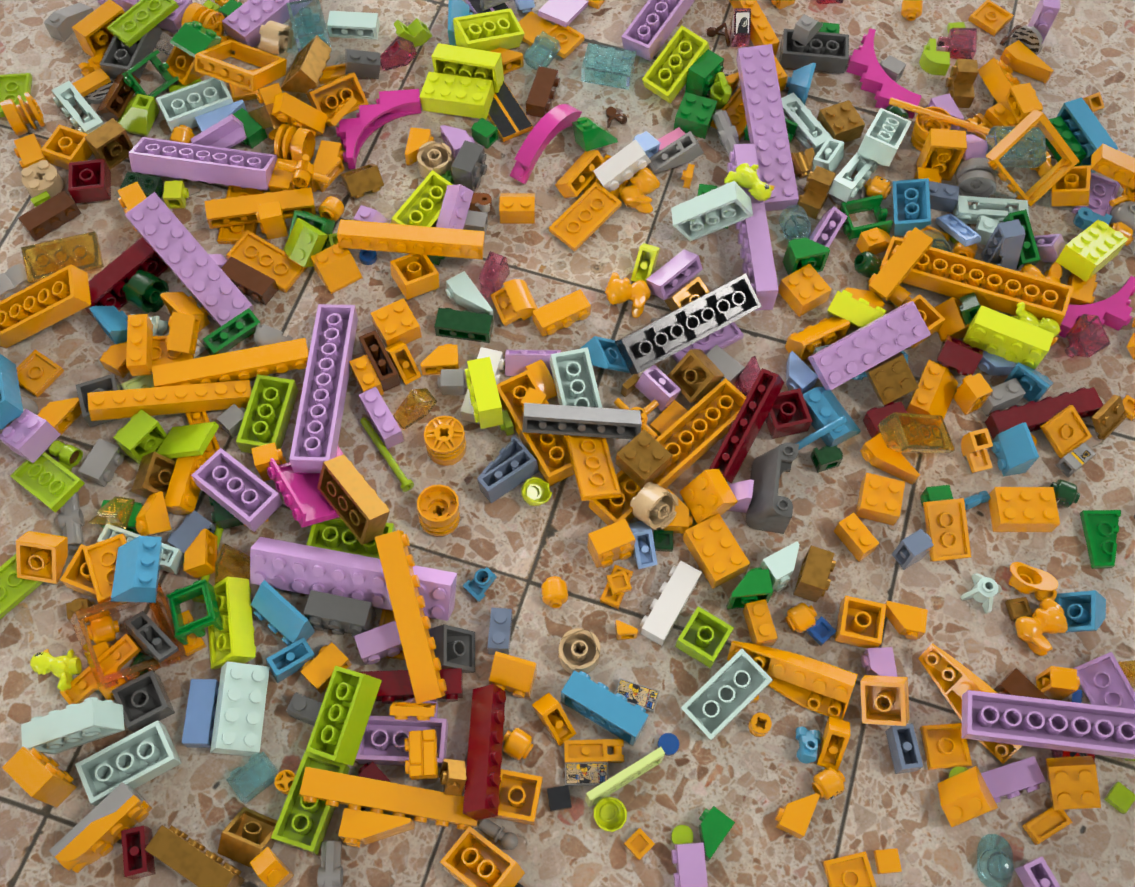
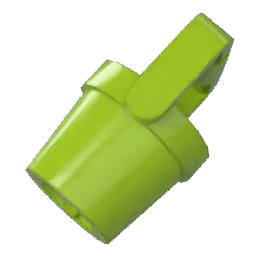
(720, 90)

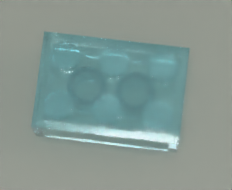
(307, 22)
(608, 66)
(1026, 153)

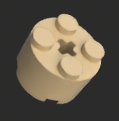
(276, 38)
(434, 157)
(42, 178)
(654, 506)
(584, 641)

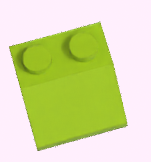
(304, 242)

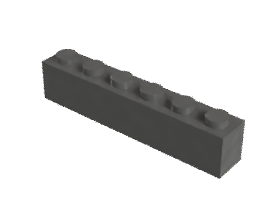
(581, 421)

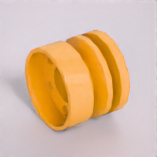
(207, 17)
(23, 113)
(924, 124)
(294, 143)
(445, 440)
(435, 501)

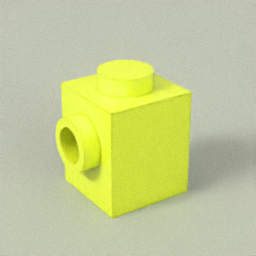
(175, 194)

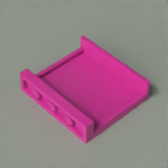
(301, 493)

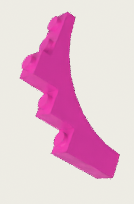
(874, 78)
(371, 117)
(1111, 311)

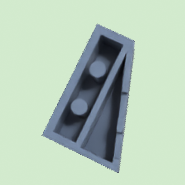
(1005, 245)
(507, 471)

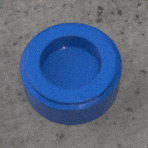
(367, 257)
(669, 743)

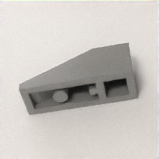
(61, 21)
(676, 154)

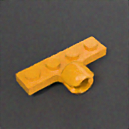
(110, 662)

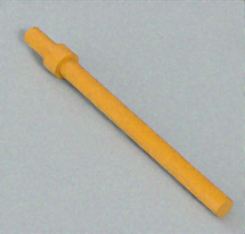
(970, 126)

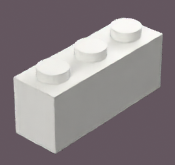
(622, 166)

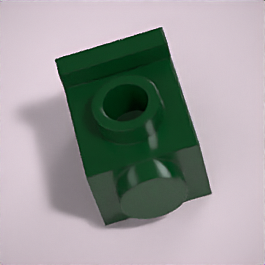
(969, 307)
(826, 458)

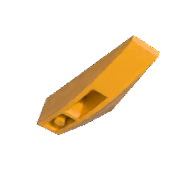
(999, 80)
(803, 679)
(953, 681)

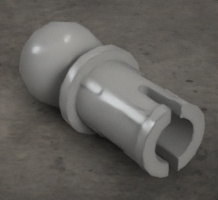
(508, 840)

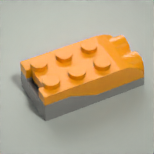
(101, 828)

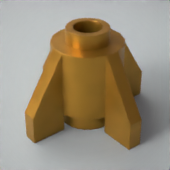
(803, 163)

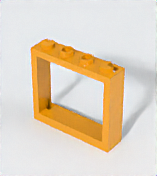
(211, 64)
(1067, 162)

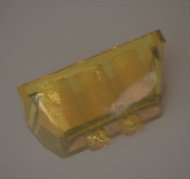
(51, 256)
(916, 434)

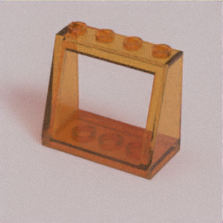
(163, 617)

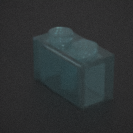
(542, 51)
(253, 777)

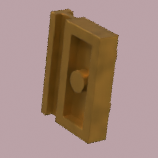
(1109, 417)

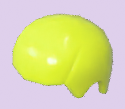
(536, 491)
(610, 814)

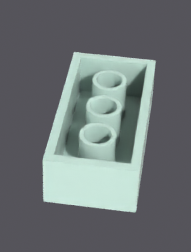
(194, 100)
(884, 137)
(712, 211)
(575, 378)
(726, 694)
(240, 709)
(73, 726)
(129, 761)

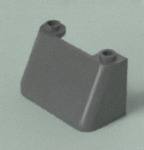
(767, 509)

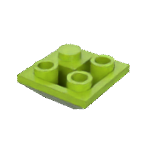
(139, 115)

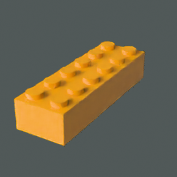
(43, 304)
(548, 449)

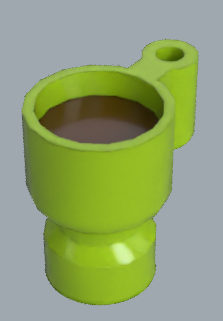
(68, 454)

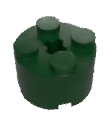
(145, 290)

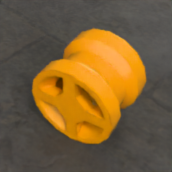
(756, 728)
(284, 777)

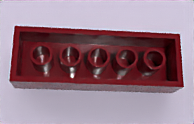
(108, 284)

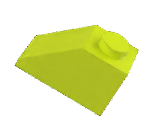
(645, 262)

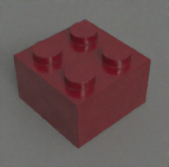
(89, 181)
(959, 355)
(788, 415)

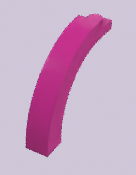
(540, 136)

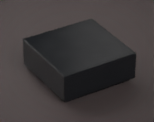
(559, 798)

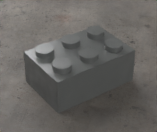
(339, 613)

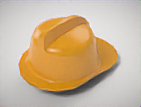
(1030, 579)

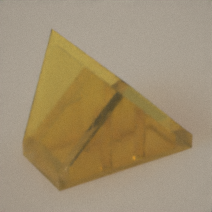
(115, 512)
(231, 564)

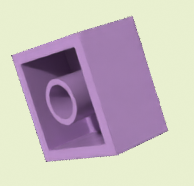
(29, 435)

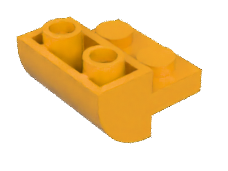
(514, 301)

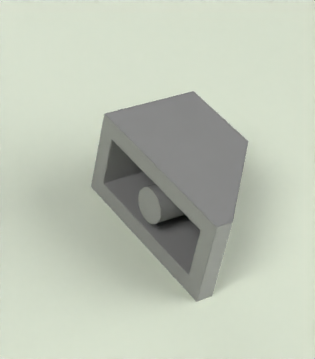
(806, 29)

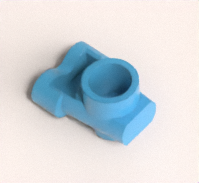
(476, 586)
(807, 744)

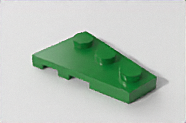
(1100, 534)

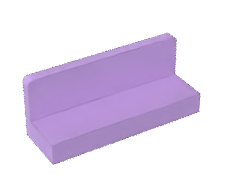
(222, 134)
(517, 360)

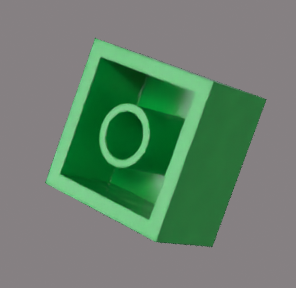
(703, 73)
(695, 114)

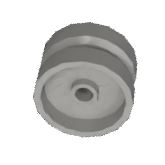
(976, 178)

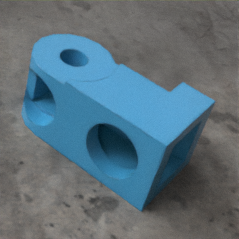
(1086, 217)

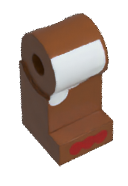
(481, 202)

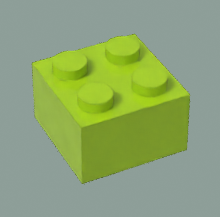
(140, 436)
(704, 637)

